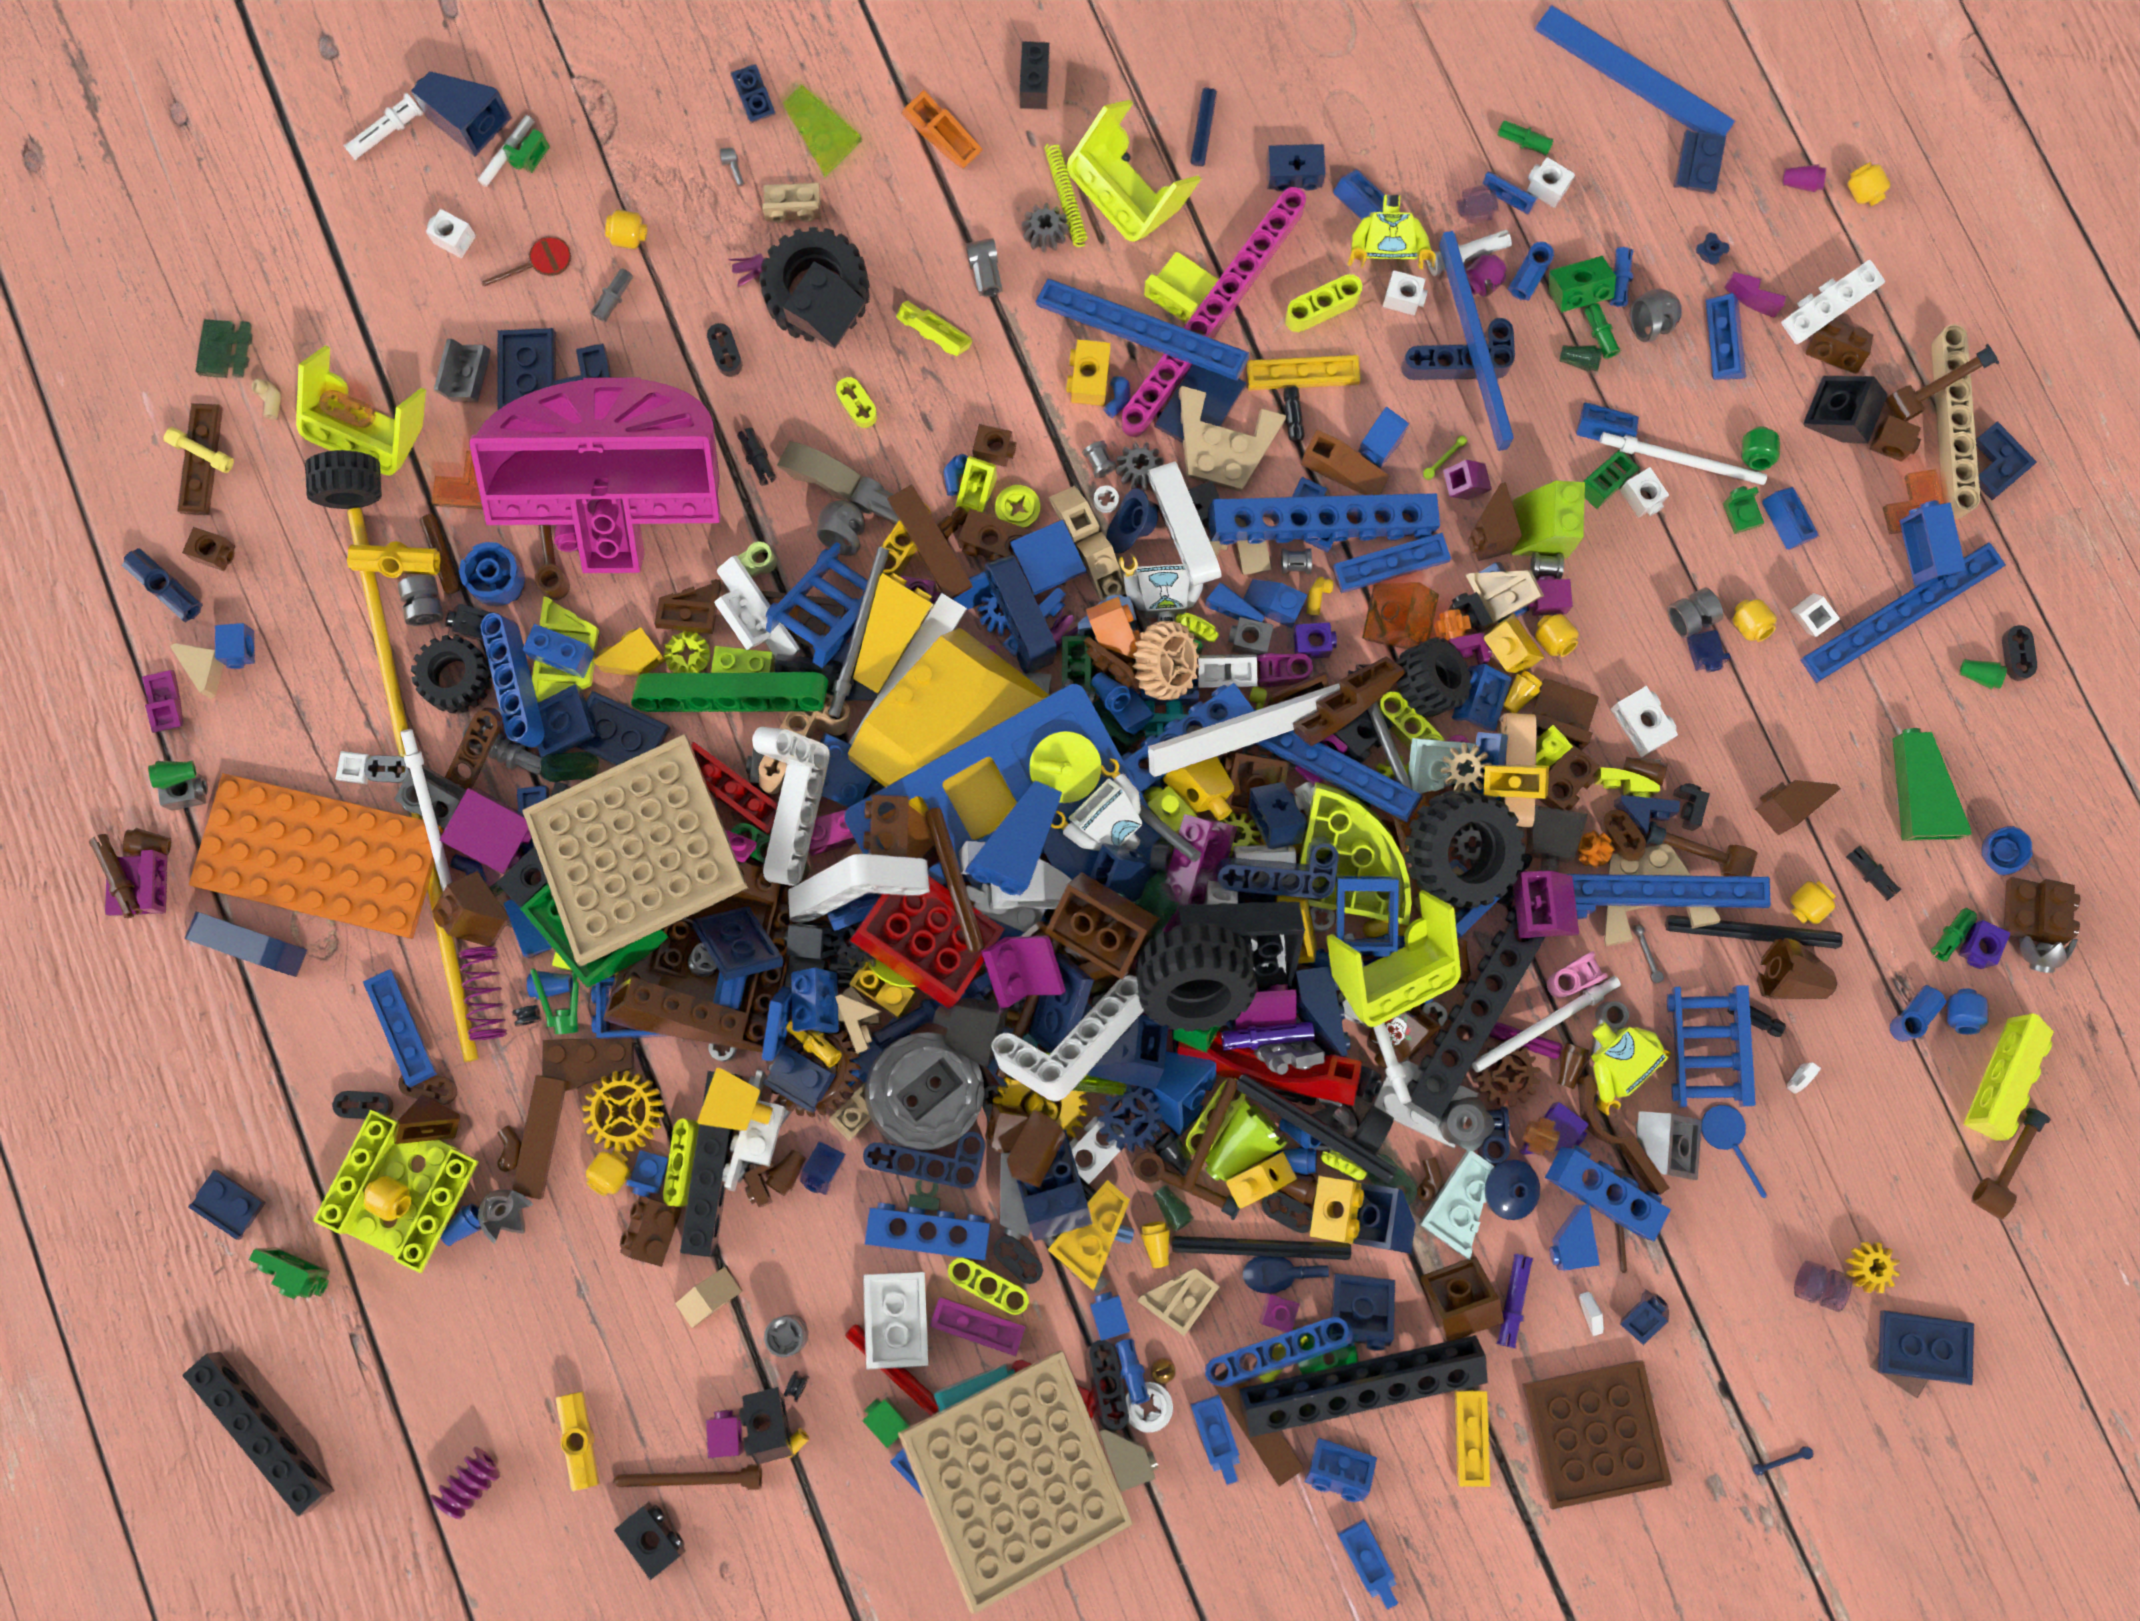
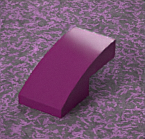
(1748, 293)
(164, 701)

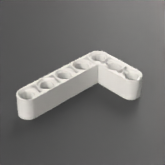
(798, 800)
(853, 879)
(1074, 1057)

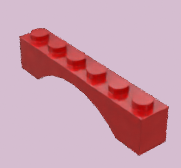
(1332, 1080)

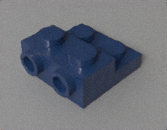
(1367, 1307)

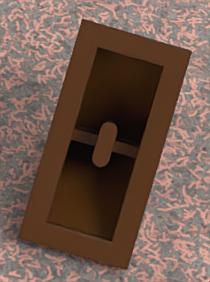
(426, 1122)

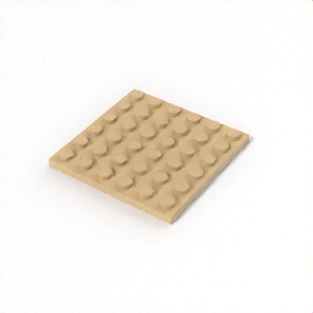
(633, 850)
(1015, 1481)

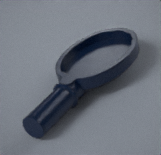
(1277, 1273)

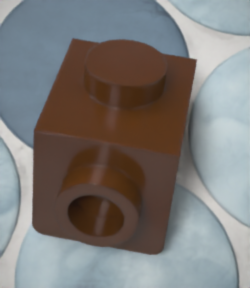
(757, 1189)

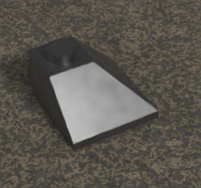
(1671, 1142)

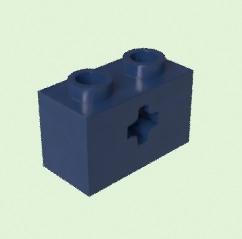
(1283, 160)
(1277, 815)

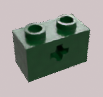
(1077, 663)

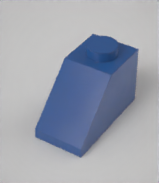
(1383, 437)
(1276, 601)
(1575, 1241)

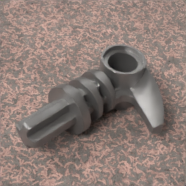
(507, 751)

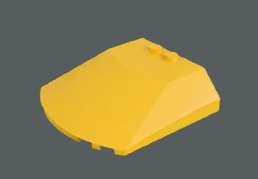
(937, 706)

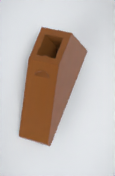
(1343, 465)

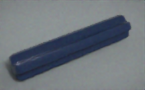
(1203, 126)

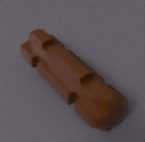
(950, 523)

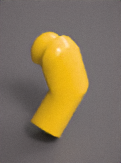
(1315, 595)
(1376, 928)

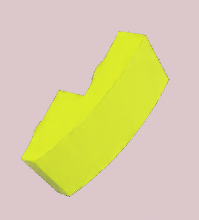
(1632, 783)

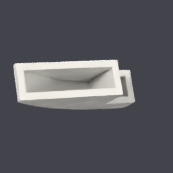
(1043, 892)

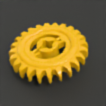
(1065, 1116)

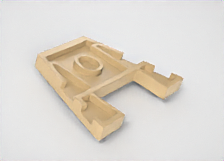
(1219, 452)
(1656, 861)

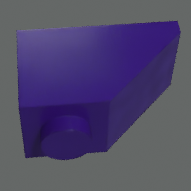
(1569, 1125)

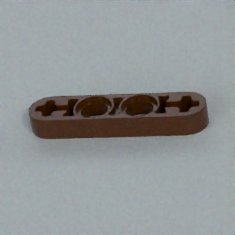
(467, 756)

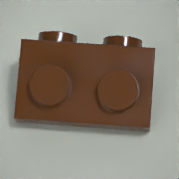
(1841, 345)
(649, 1231)

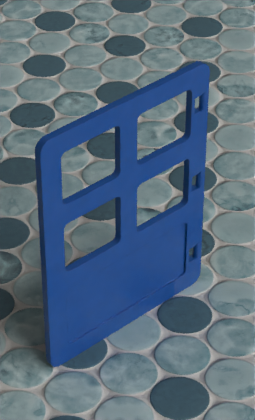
(1011, 749)

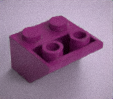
(1545, 904)
(1269, 1008)

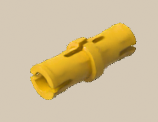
(815, 1043)

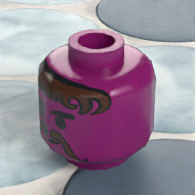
(1486, 274)

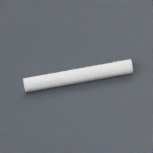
(500, 158)

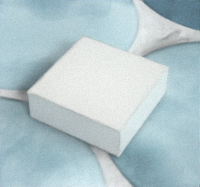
(351, 767)

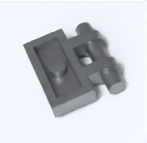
(1299, 1054)

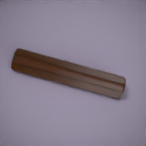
(435, 541)

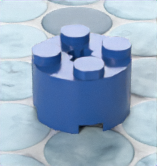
(481, 564)

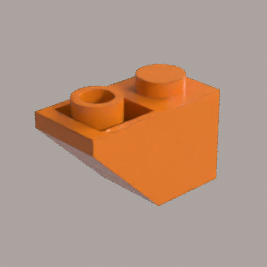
(1112, 627)

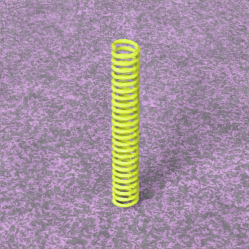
(1072, 230)

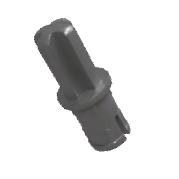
(611, 295)

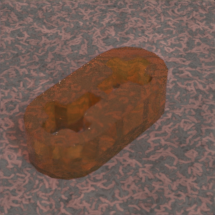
(349, 402)

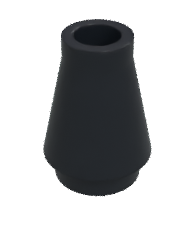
(1173, 1152)

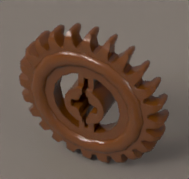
(841, 1069)

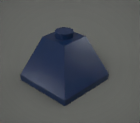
(1385, 1219)

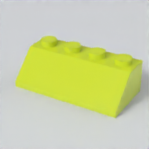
(2010, 1077)

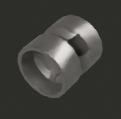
(420, 600)
(1700, 610)
(786, 1335)

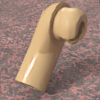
(270, 395)

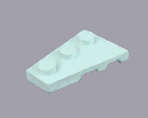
(1427, 763)
(1458, 1205)

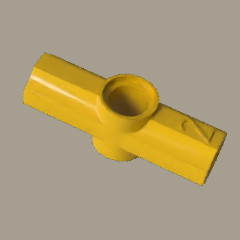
(393, 559)
(582, 1461)

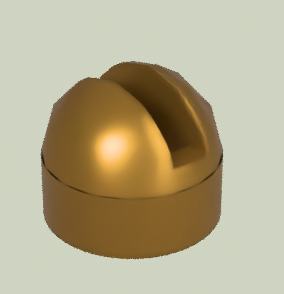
(1160, 1364)

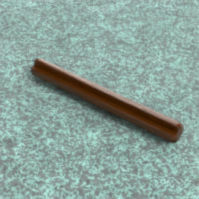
(954, 880)

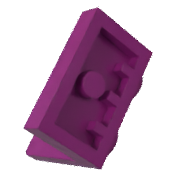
(150, 883)
(1022, 968)

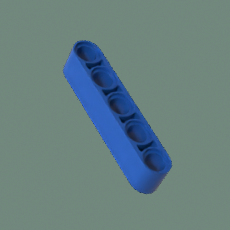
(512, 680)
(1264, 1349)

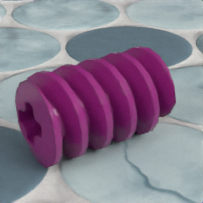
(468, 1485)

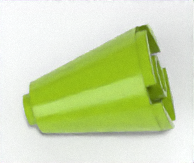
(1243, 1143)

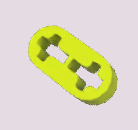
(851, 406)

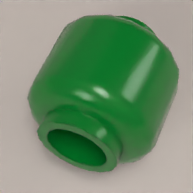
(1760, 448)

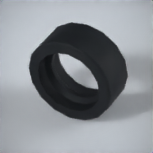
(1373, 1129)

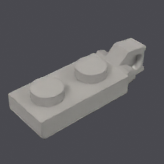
(1018, 918)

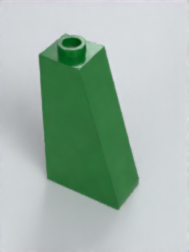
(1925, 791)

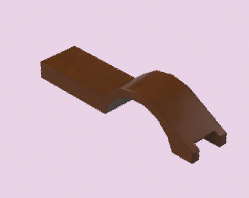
(1629, 1145)

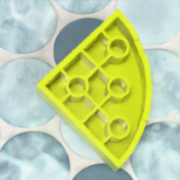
(1363, 849)

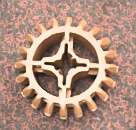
(1166, 660)

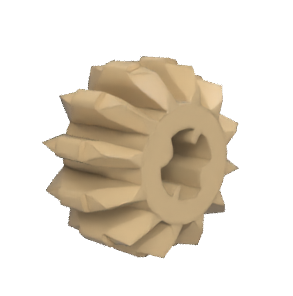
(1463, 758)

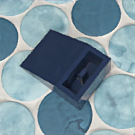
(1319, 1004)
(1136, 1056)
(1059, 1201)

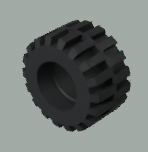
(343, 479)
(433, 661)
(1434, 677)

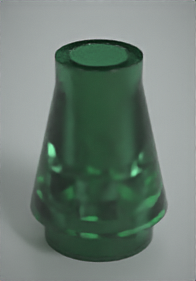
(1582, 357)
(1174, 1210)

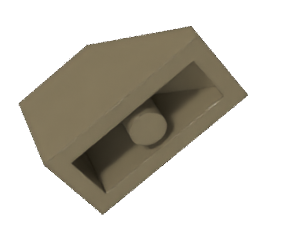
(1128, 1459)

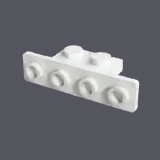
(1832, 301)
(746, 611)
(757, 1142)

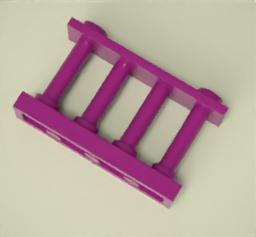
(1191, 878)

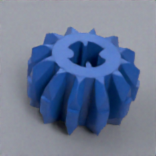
(990, 615)

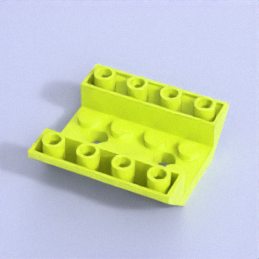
(432, 1191)

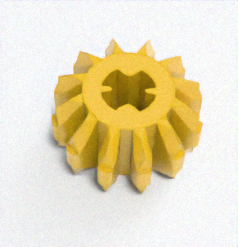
(1880, 1275)

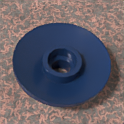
(1501, 1188)

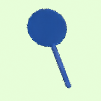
(1725, 1129)

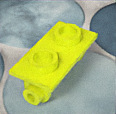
(1551, 747)

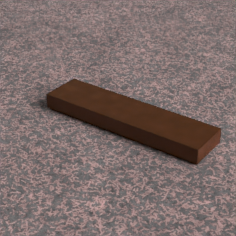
(197, 472)
(539, 1136)
(1270, 1447)

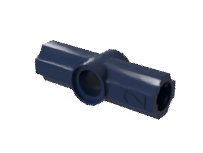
(172, 594)

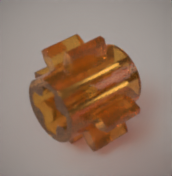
(1541, 1136)

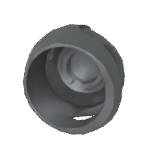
(1656, 310)
(841, 521)

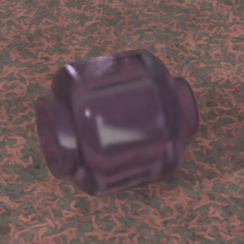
(1478, 204)

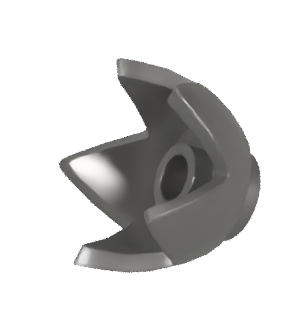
(2045, 956)
(1338, 1117)
(1481, 1126)
(502, 1211)

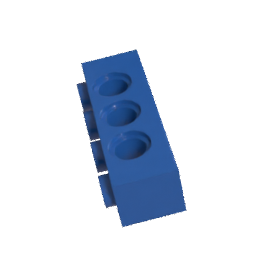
(1567, 1174)
(880, 1233)

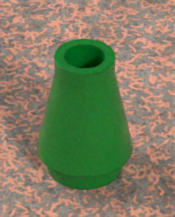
(1984, 673)
(169, 773)

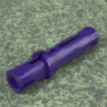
(1269, 1035)
(1515, 1301)

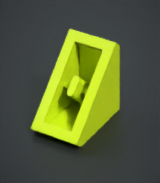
(976, 484)

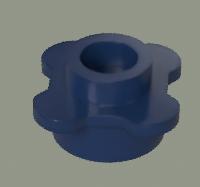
(1708, 255)

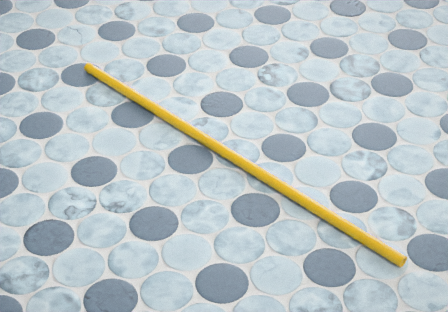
(399, 723)

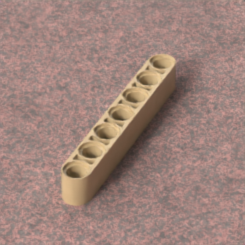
(1950, 433)

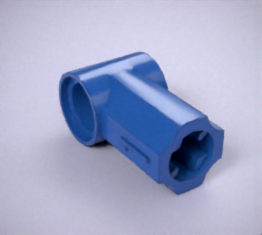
(1531, 271)
(730, 992)
(1919, 1013)

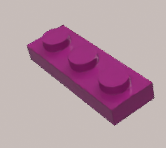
(977, 1326)

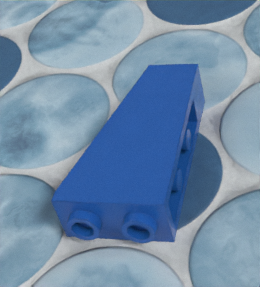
(1016, 845)

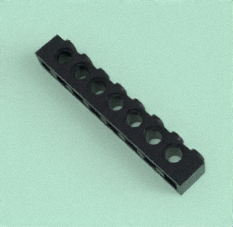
(1433, 1104)
(1363, 1386)

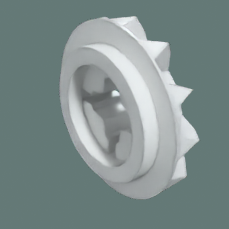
(1155, 1420)

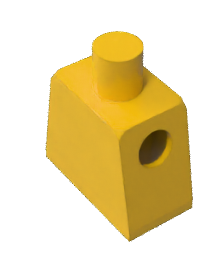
(1513, 645)
(1203, 786)
(732, 1103)
(1257, 1182)

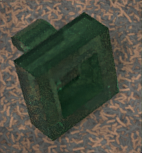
(925, 1200)

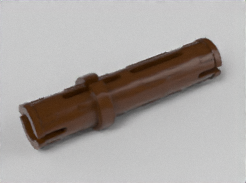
(119, 884)

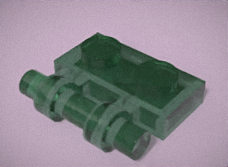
(216, 347)
(1159, 901)

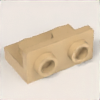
(792, 202)

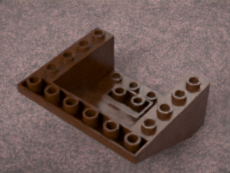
(672, 1001)

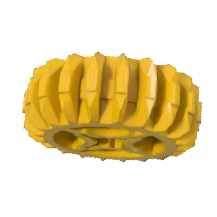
(613, 1121)

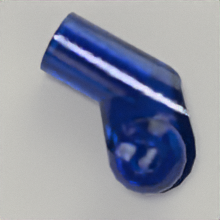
(467, 865)

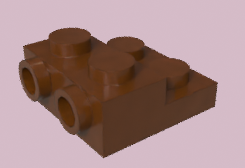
(1248, 772)
(2041, 910)

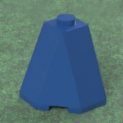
(1182, 1089)

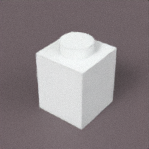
(1815, 614)

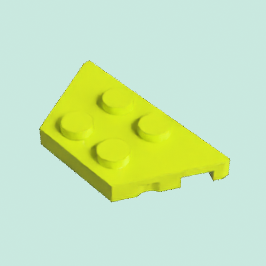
(550, 680)

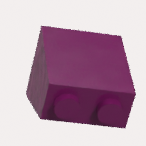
(487, 830)

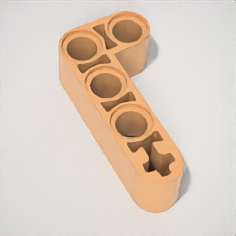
(809, 721)
(1520, 751)

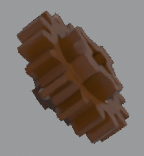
(1510, 1086)

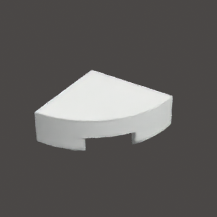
(1803, 1077)
(1592, 1313)

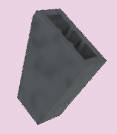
(1011, 1204)

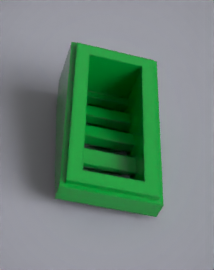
(1595, 491)

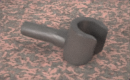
(729, 156)

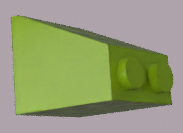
(1550, 519)

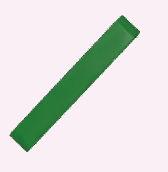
(730, 692)

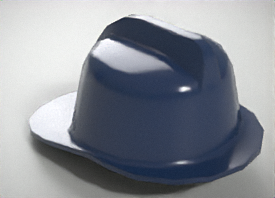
(1133, 520)

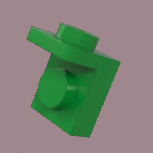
(530, 152)
(1743, 509)

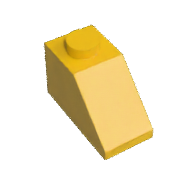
(1516, 781)

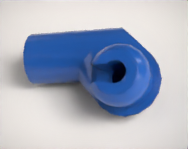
(1121, 391)
(953, 472)

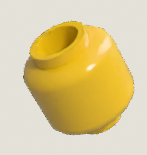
(1869, 184)
(625, 229)
(1754, 620)
(1556, 635)
(1812, 902)
(607, 1173)
(387, 1198)

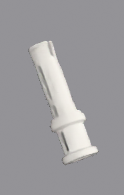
(393, 119)
(1474, 249)

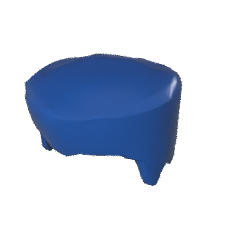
(2007, 850)

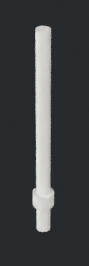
(1630, 445)
(414, 761)
(1590, 996)
(1394, 1071)

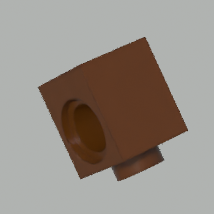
(988, 435)
(1896, 438)
(199, 544)
(1005, 1127)

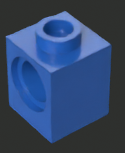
(234, 645)
(1109, 1315)

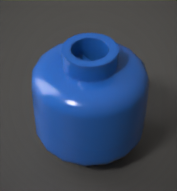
(1967, 1011)

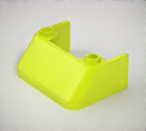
(1115, 185)
(384, 439)
(1406, 977)

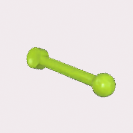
(1429, 473)

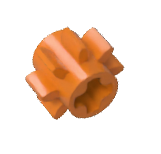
(1452, 624)
(1595, 849)

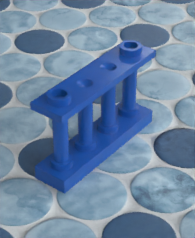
(840, 627)
(1738, 1031)

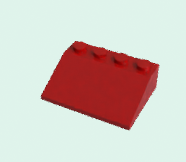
(925, 941)

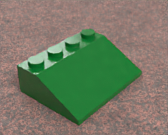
(545, 917)

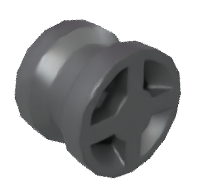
(697, 966)

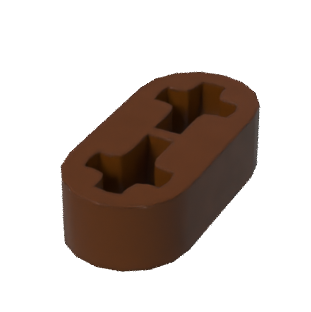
(1629, 832)
(437, 1081)

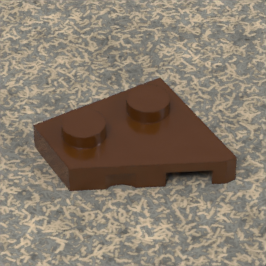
(689, 610)

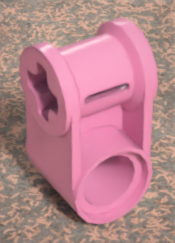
(1580, 974)

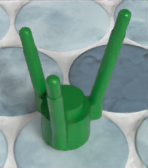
(566, 1018)

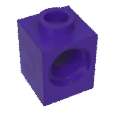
(1323, 630)
(1993, 937)

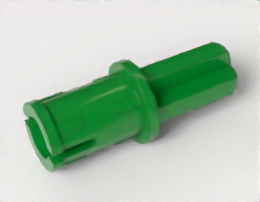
(1525, 137)
(1602, 331)
(1954, 934)

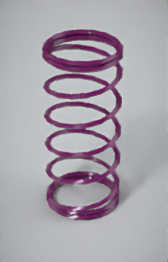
(481, 954)

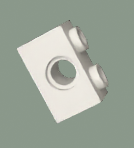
(1643, 737)

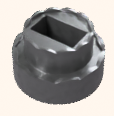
(940, 1112)

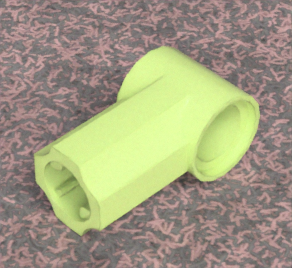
(749, 557)

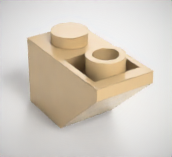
(1075, 513)
(1101, 566)

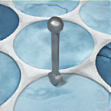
(1656, 975)

